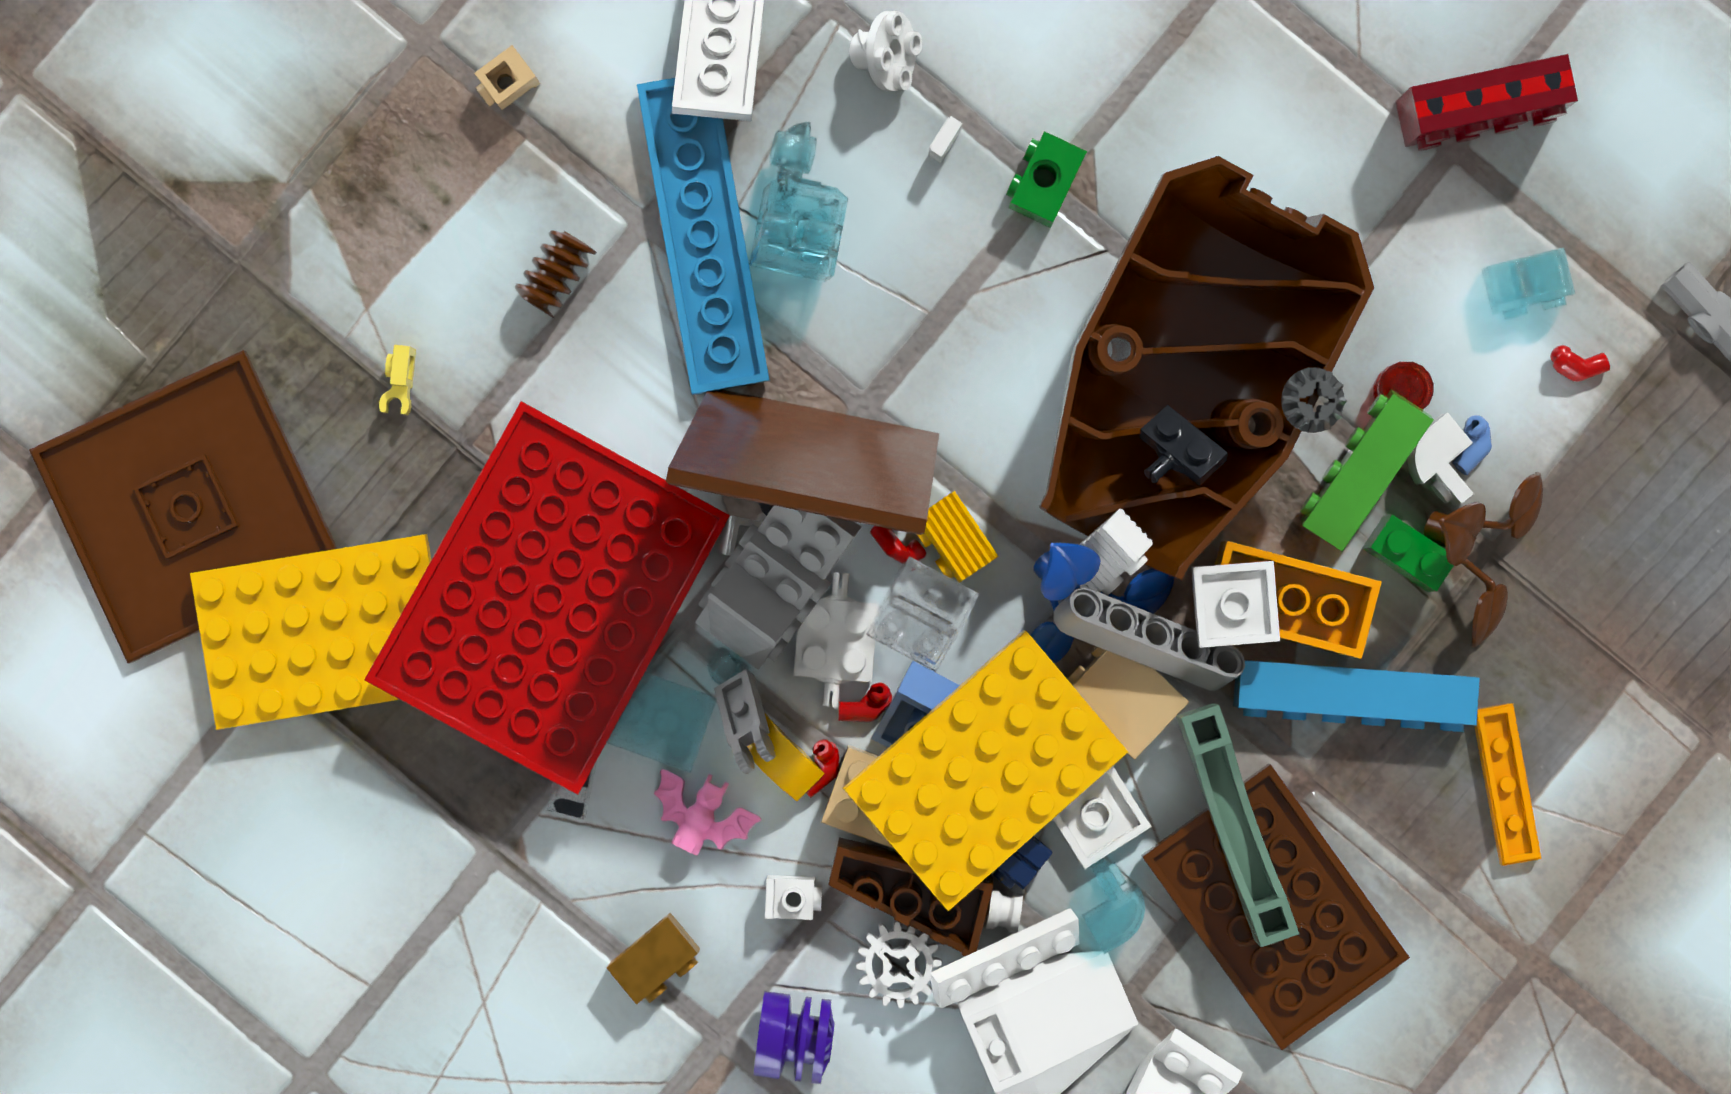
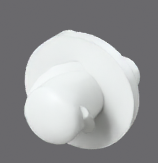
(887, 51)

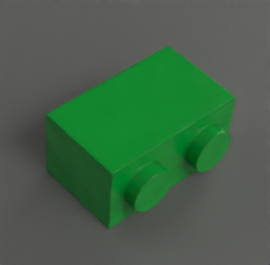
(1409, 553)

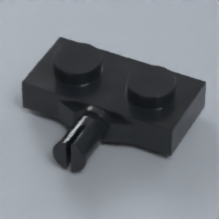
(1180, 448)

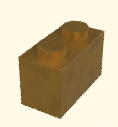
(654, 959)

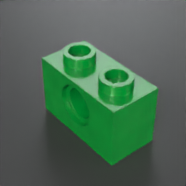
(1062, 161)

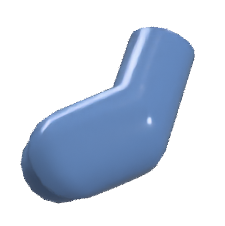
(1479, 433)

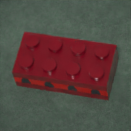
(1486, 101)

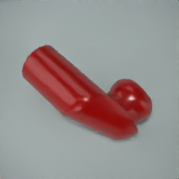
(1575, 367)
(894, 547)
(869, 707)
(827, 759)

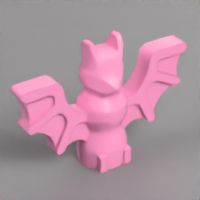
(698, 820)

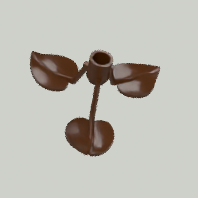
(1460, 530)

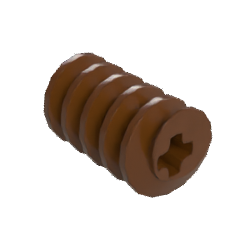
(554, 271)

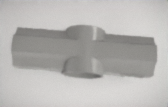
(1707, 309)

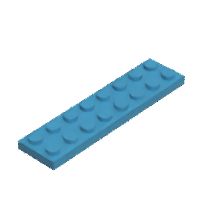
(703, 244)

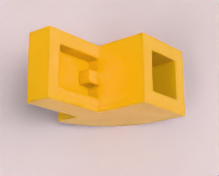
(791, 766)

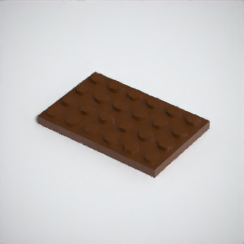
(1340, 937)

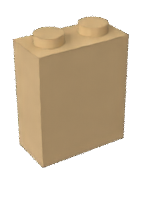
(1128, 698)

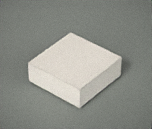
(945, 139)

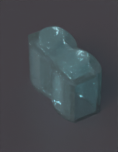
(1528, 282)

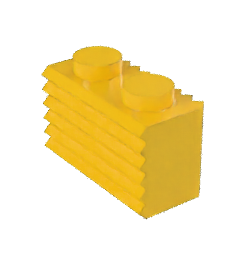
(956, 539)

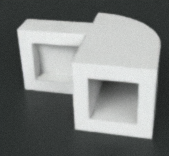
(1432, 456)

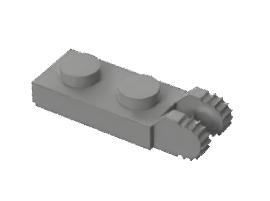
(744, 719)

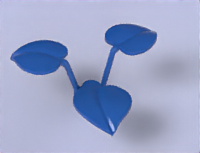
(1073, 565)

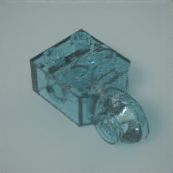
(798, 217)

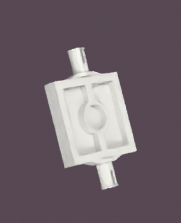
(835, 642)

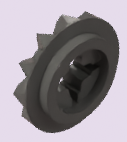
(1303, 385)

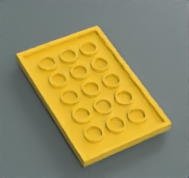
(302, 628)
(985, 770)

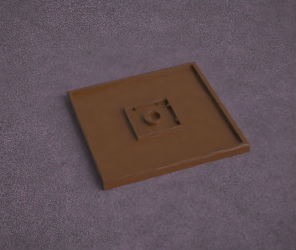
(178, 490)

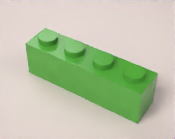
(1365, 470)

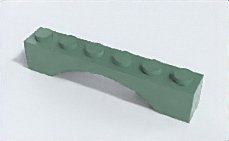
(1236, 825)

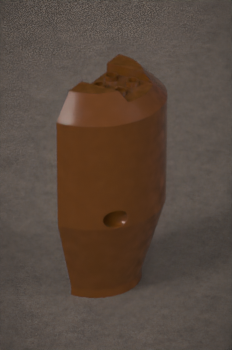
(1213, 319)

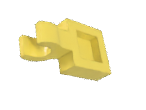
(401, 370)

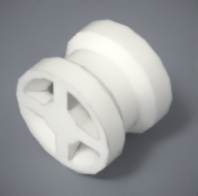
(1004, 911)

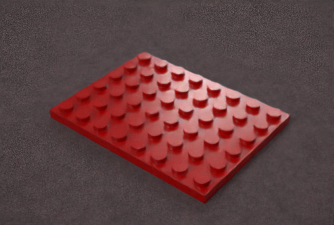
(547, 598)

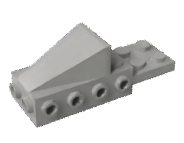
(773, 581)

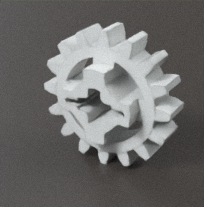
(886, 976)

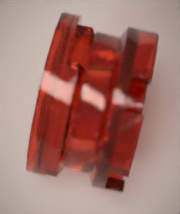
(1407, 380)

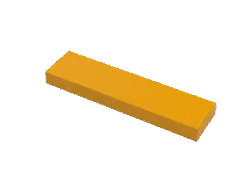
(1506, 785)

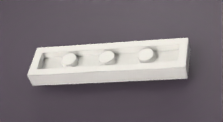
(1005, 958)

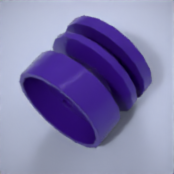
(793, 1037)

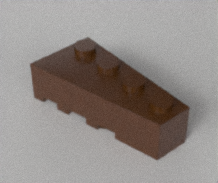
(887, 883)

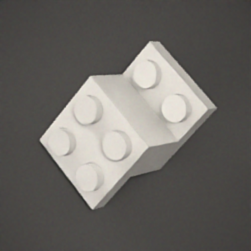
(1183, 1067)

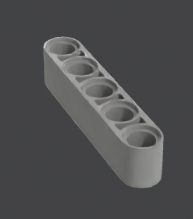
(1131, 640)

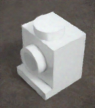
(780, 886)

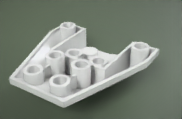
(1048, 1022)

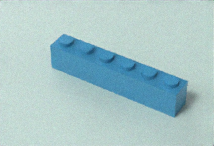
(1357, 693)

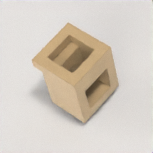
(506, 64)

